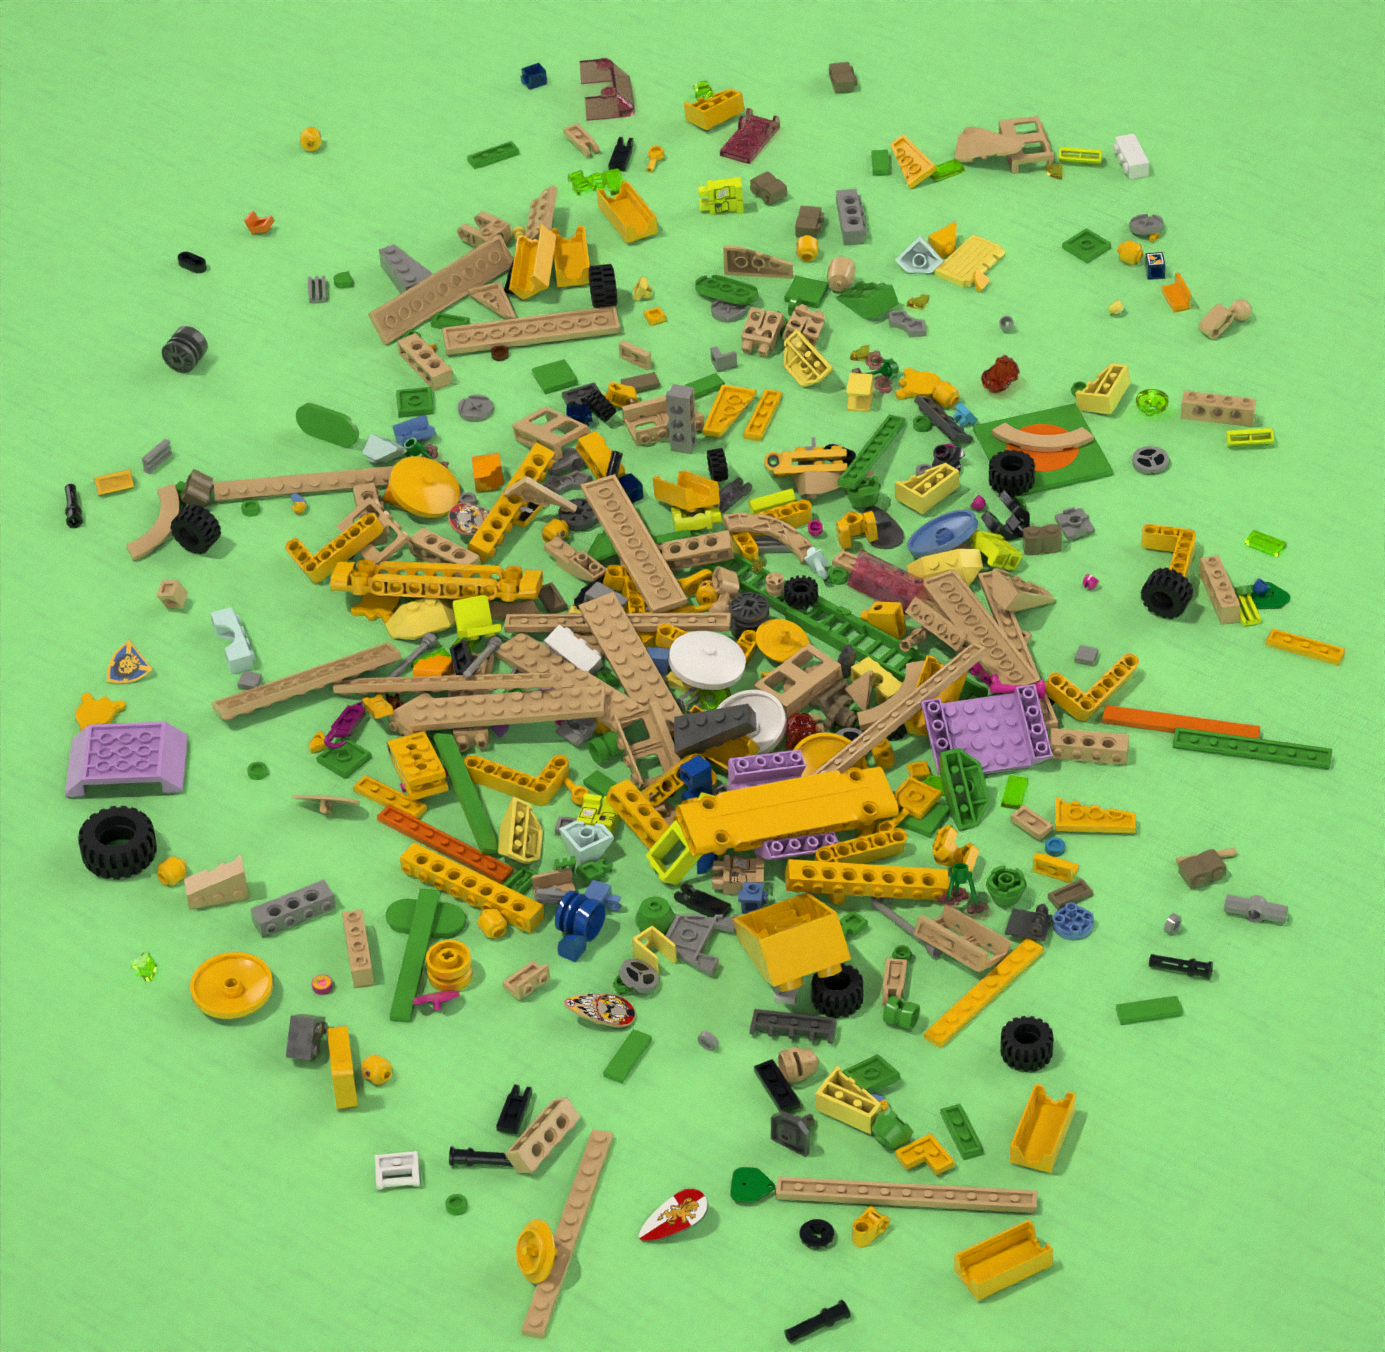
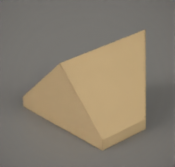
(861, 690)

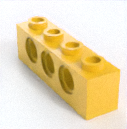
(637, 812)

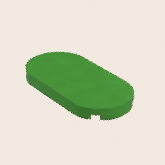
(726, 289)
(327, 425)
(448, 918)

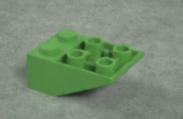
(869, 299)

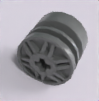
(184, 349)
(748, 612)

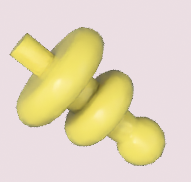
(518, 231)

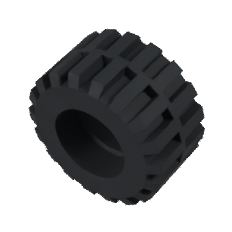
(602, 286)
(1012, 472)
(195, 529)
(1166, 593)
(839, 1002)
(1026, 1055)

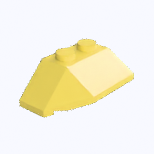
(804, 360)
(965, 561)
(421, 616)
(520, 833)

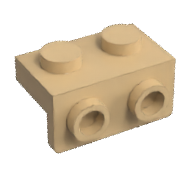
(527, 979)

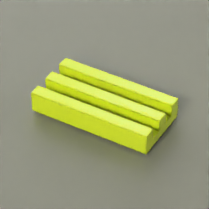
(1257, 619)

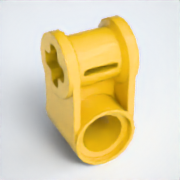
(621, 394)
(868, 1227)

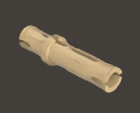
(917, 636)

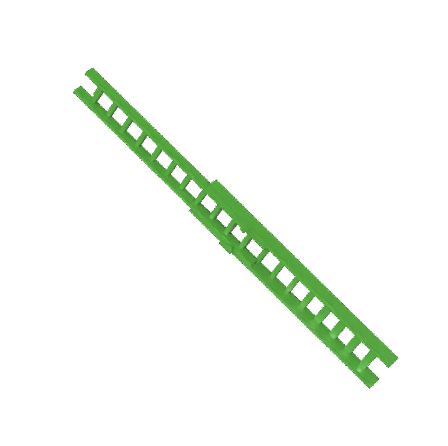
(836, 638)

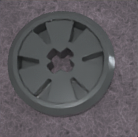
(583, 521)

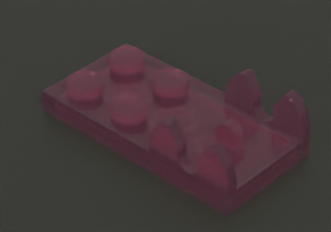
(750, 137)
(884, 580)

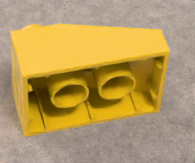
(793, 940)

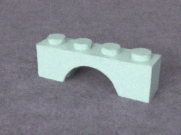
(227, 626)

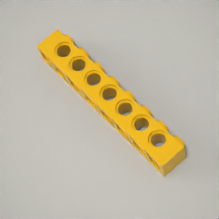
(539, 456)
(866, 880)
(471, 887)

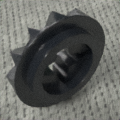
(819, 1227)

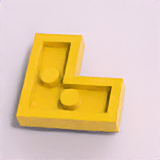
(925, 1150)

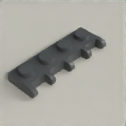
(945, 422)
(793, 1024)

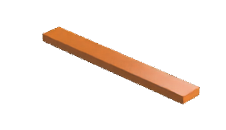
(1168, 722)
(445, 844)

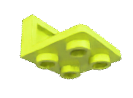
(474, 618)

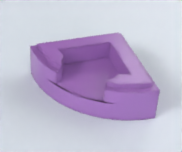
(500, 730)

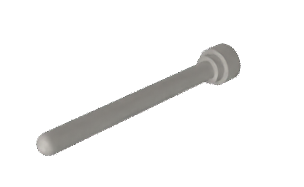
(428, 642)
(492, 645)
(931, 950)

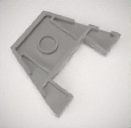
(691, 935)

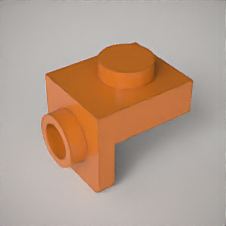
(258, 225)

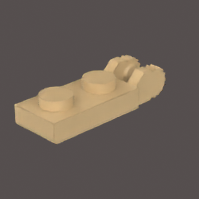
(581, 139)
(894, 978)

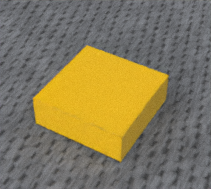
(654, 316)
(918, 770)

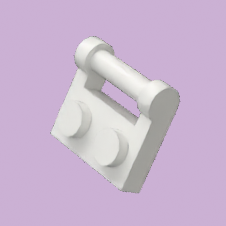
(397, 1164)

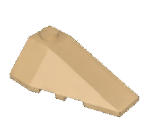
(984, 143)
(747, 262)
(816, 483)
(1016, 594)

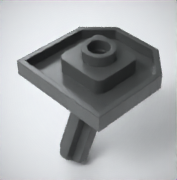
(792, 1131)

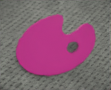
(436, 998)

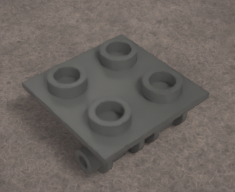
(1029, 924)

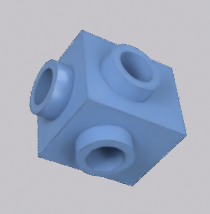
(752, 896)

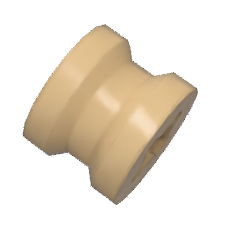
(775, 584)

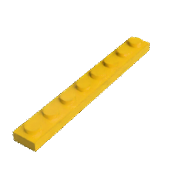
(983, 993)

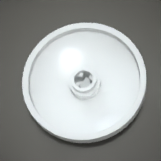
(707, 660)
(770, 717)

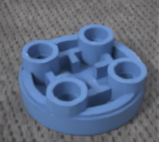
(1073, 922)

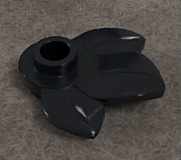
(951, 457)

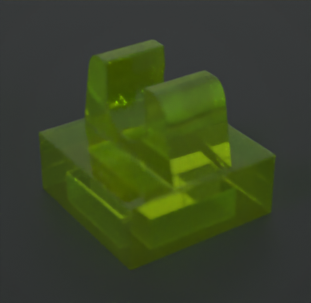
(145, 966)

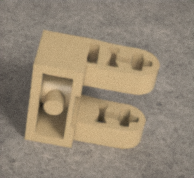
(489, 226)

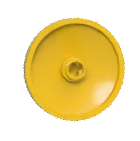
(424, 487)
(820, 748)
(231, 985)

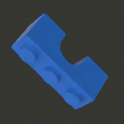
(697, 776)

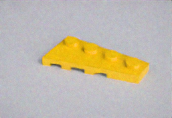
(912, 161)
(726, 408)
(1080, 818)

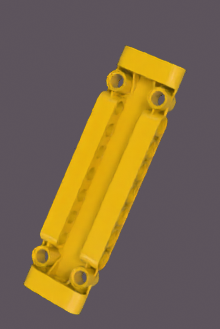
(369, 578)
(786, 810)

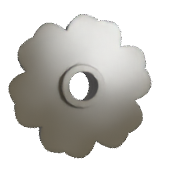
(840, 714)

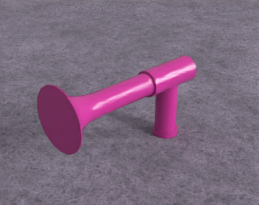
(998, 687)

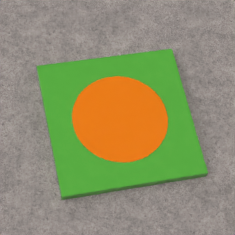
(1056, 467)

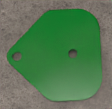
(1273, 599)
(756, 1185)

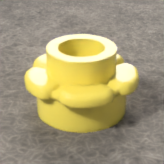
(1115, 307)

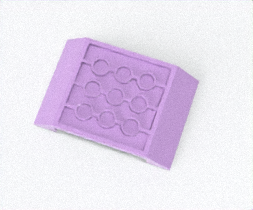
(996, 730)
(127, 755)
(771, 768)

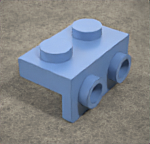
(413, 428)

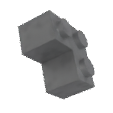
(303, 1036)

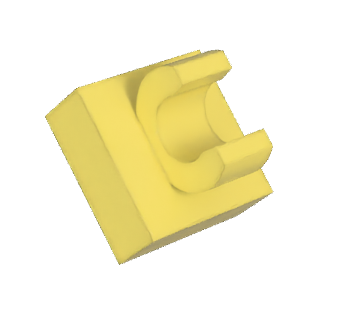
(642, 289)

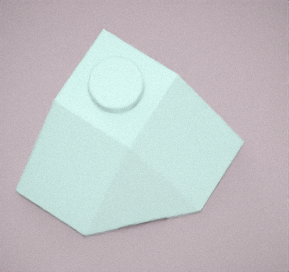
(919, 257)
(382, 449)
(586, 841)

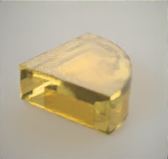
(1054, 171)
(919, 302)
(860, 354)

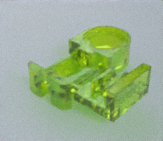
(582, 183)

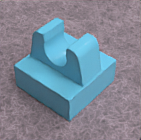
(965, 414)

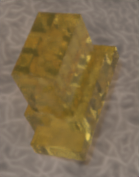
(757, 565)

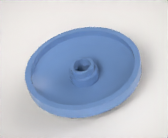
(942, 533)

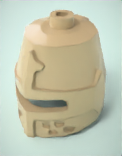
(841, 273)
(797, 1064)

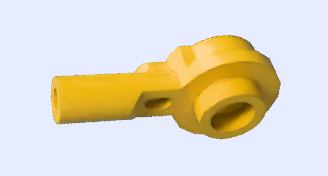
(655, 153)
(577, 791)
(891, 824)

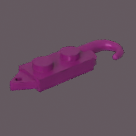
(345, 724)

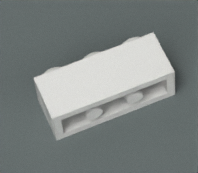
(1131, 156)
(575, 650)

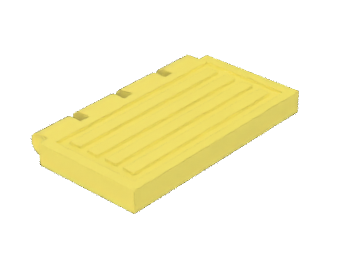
(970, 256)

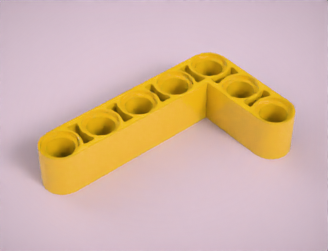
(794, 514)
(1171, 539)
(338, 550)
(667, 634)
(1082, 704)
(518, 784)
(862, 851)
(342, 1067)

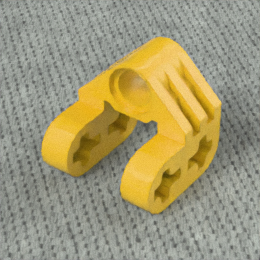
(855, 524)
(948, 853)

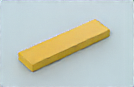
(762, 415)
(1305, 647)
(386, 795)

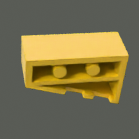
(714, 110)

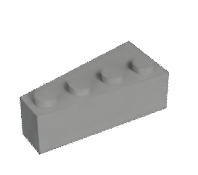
(401, 268)

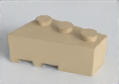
(217, 886)

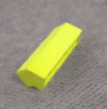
(1080, 158)
(1249, 440)
(771, 501)

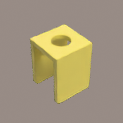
(860, 392)
(656, 940)

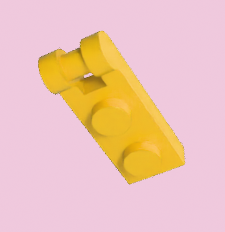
(377, 706)

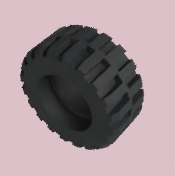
(121, 859)

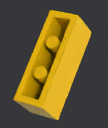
(596, 454)

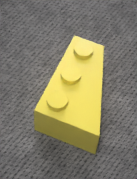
(1105, 391)
(927, 489)
(847, 1102)

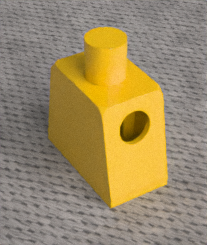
(886, 617)

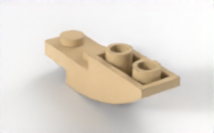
(574, 562)

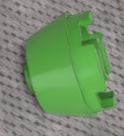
(865, 494)
(1006, 885)
(654, 912)
(891, 1130)

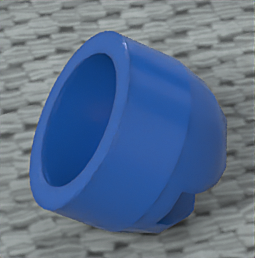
(1260, 587)

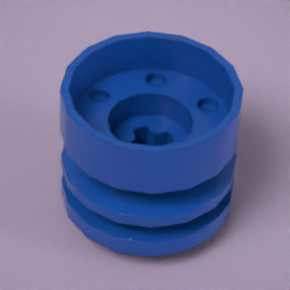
(580, 915)

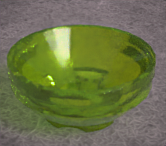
(1152, 398)
(719, 696)

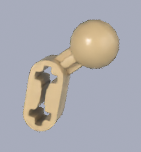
(1220, 317)
(727, 585)

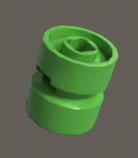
(603, 747)
(903, 1013)

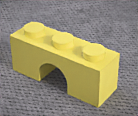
(885, 683)

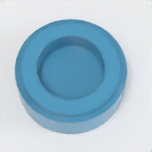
(1054, 846)

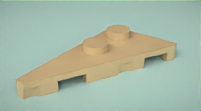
(494, 298)
(538, 494)

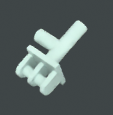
(817, 562)

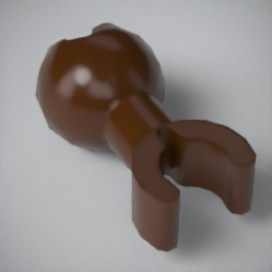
(394, 701)

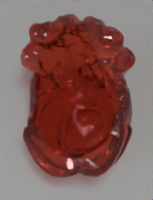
(1000, 374)
(797, 728)

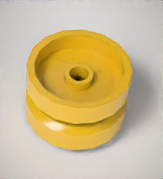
(449, 965)

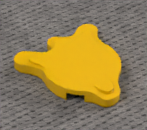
(916, 384)
(376, 606)
(97, 711)

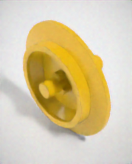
(780, 639)
(536, 1251)

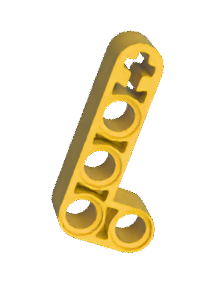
(618, 579)
(672, 782)

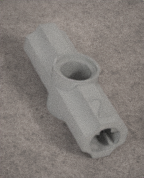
(570, 460)
(1255, 908)

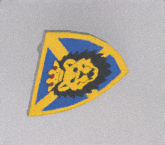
(127, 665)

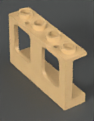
(1007, 128)
(651, 412)
(530, 433)
(369, 552)
(937, 624)
(807, 685)
(659, 743)
(966, 947)

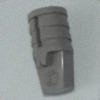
(847, 659)

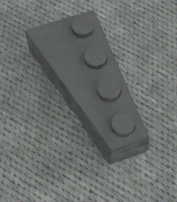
(712, 728)

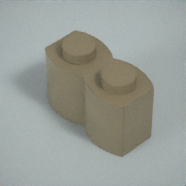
(842, 77)
(768, 188)
(809, 221)
(197, 489)
(1042, 539)
(1202, 869)

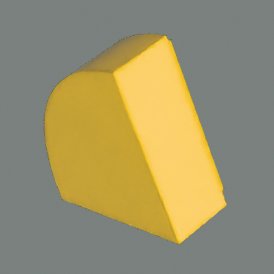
(980, 280)
(317, 743)

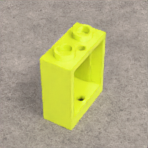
(662, 847)

